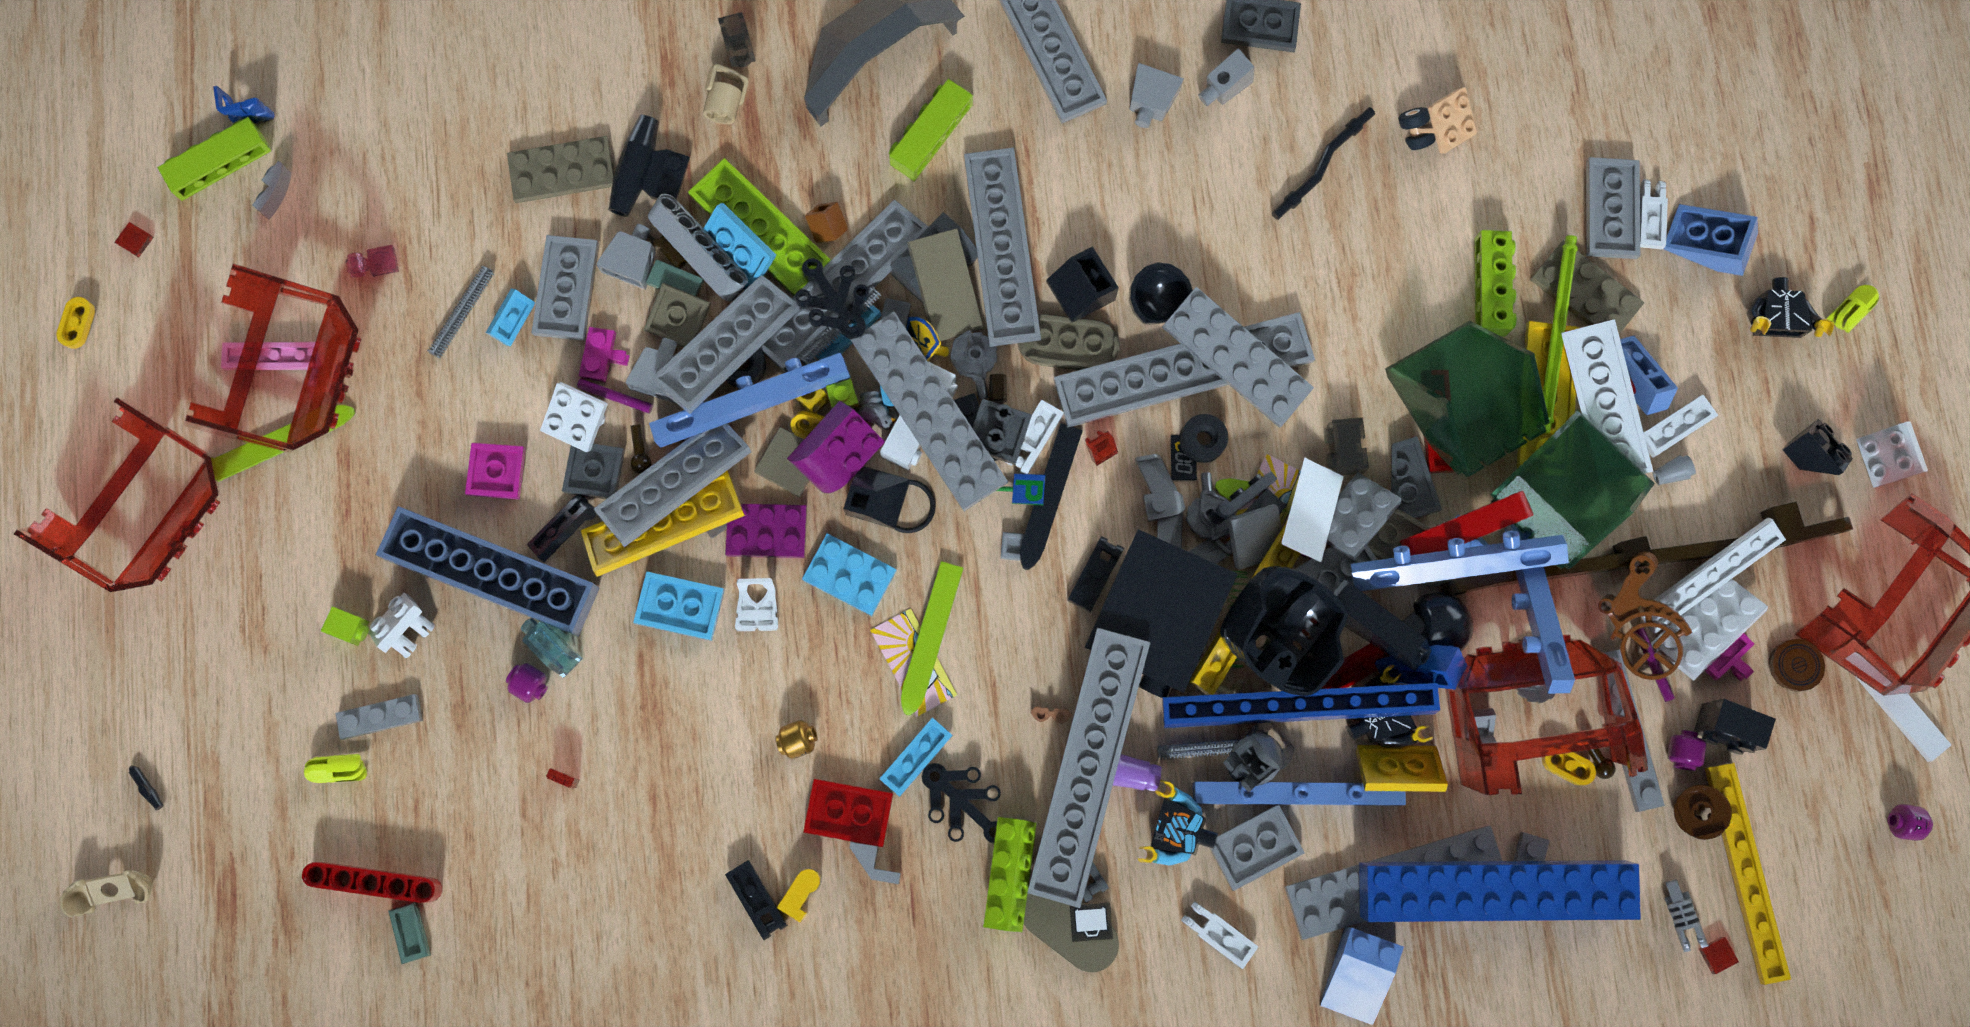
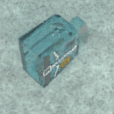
(550, 647)

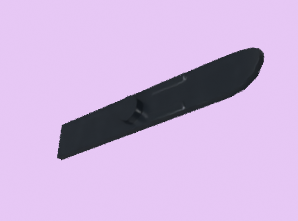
(1055, 480)

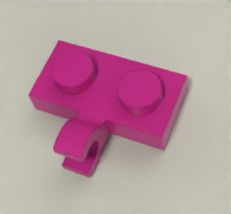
(599, 354)
(1732, 659)

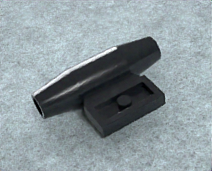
(645, 168)

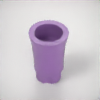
(1137, 774)

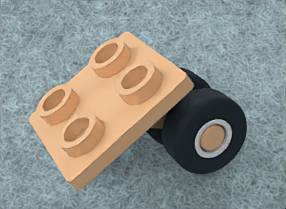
(1450, 122)

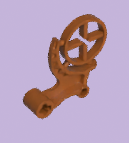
(1630, 605)

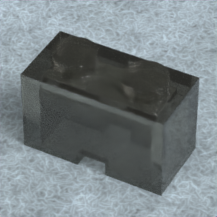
(737, 40)
(1345, 448)

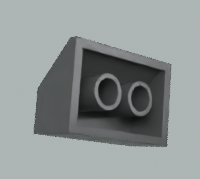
(903, 267)

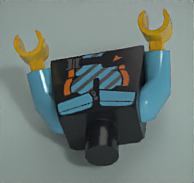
(1178, 829)

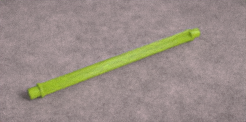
(1559, 325)

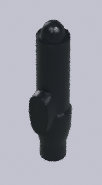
(145, 787)

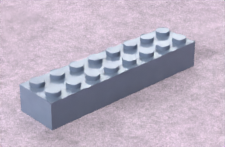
(488, 571)

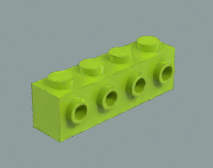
(1495, 281)
(1010, 874)

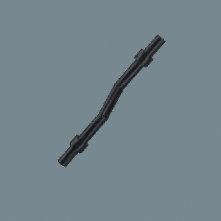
(1294, 198)

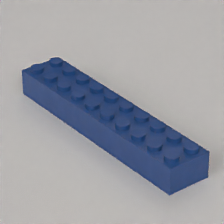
(1499, 891)

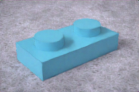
(510, 317)

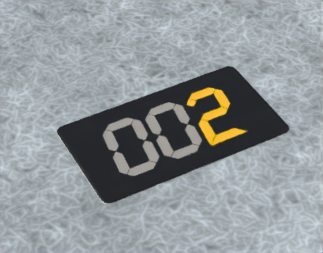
(1181, 466)

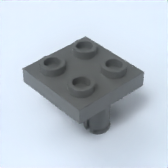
(1001, 430)

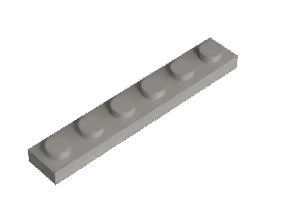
(1644, 786)

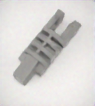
(1683, 915)

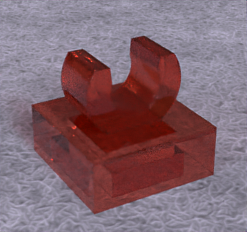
(1101, 447)

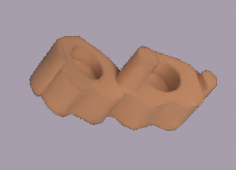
(1058, 715)

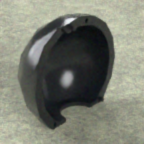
(1158, 292)
(1445, 620)

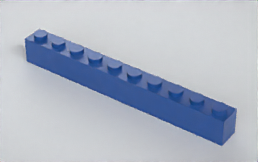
(1286, 707)

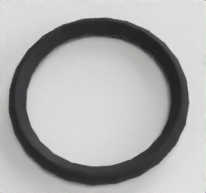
(931, 513)

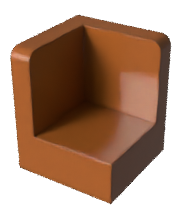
(826, 222)

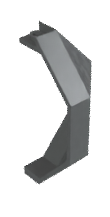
(861, 36)

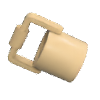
(724, 98)

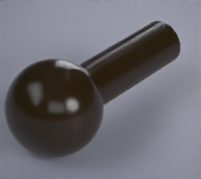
(640, 461)
(1604, 767)

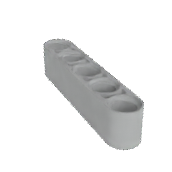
(697, 247)

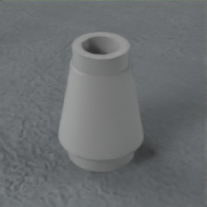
(1675, 470)

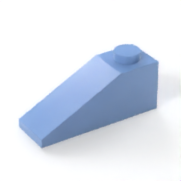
(1651, 383)

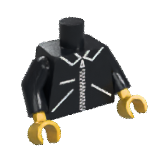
(1785, 313)
(1387, 731)

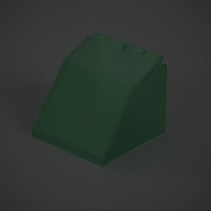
(1472, 396)
(1576, 487)

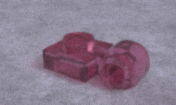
(379, 261)

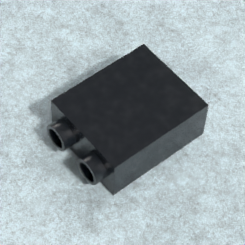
(1166, 600)

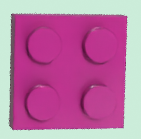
(495, 471)

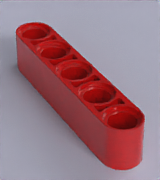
(1471, 525)
(359, 882)

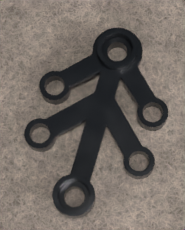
(834, 301)
(958, 798)

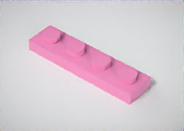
(272, 355)

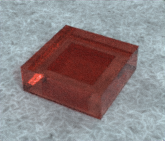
(134, 239)
(562, 778)
(1718, 955)

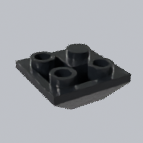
(1818, 450)
(876, 497)

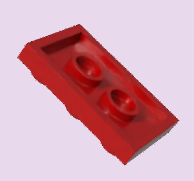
(848, 813)

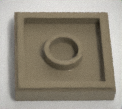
(677, 315)
(777, 468)

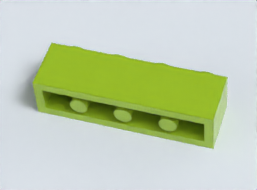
(930, 130)
(214, 158)

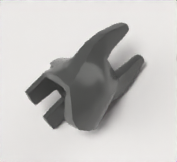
(1257, 757)

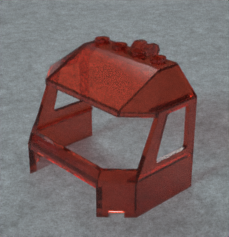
(324, 376)
(63, 539)
(1853, 622)
(1494, 765)

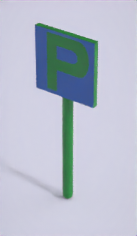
(1027, 489)

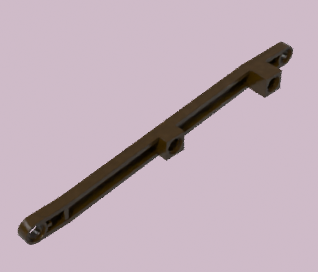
(1785, 516)

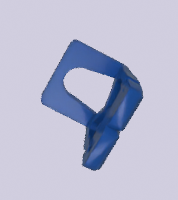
(249, 108)

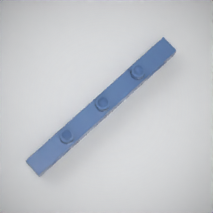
(751, 398)
(1459, 561)
(1544, 625)
(1294, 794)

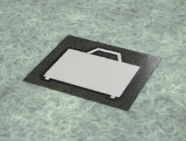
(1091, 922)

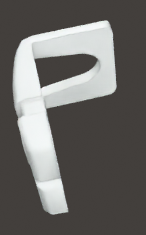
(760, 614)

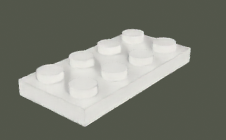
(1715, 626)

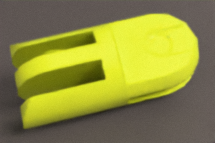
(1854, 307)
(335, 769)

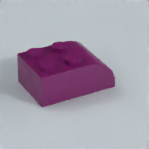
(836, 449)

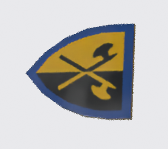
(925, 337)

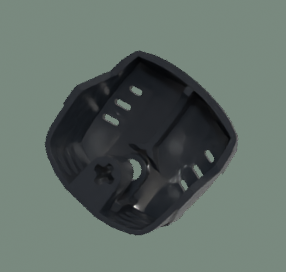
(1280, 605)

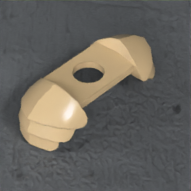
(85, 894)

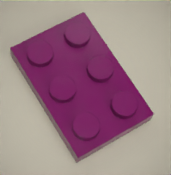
(768, 532)

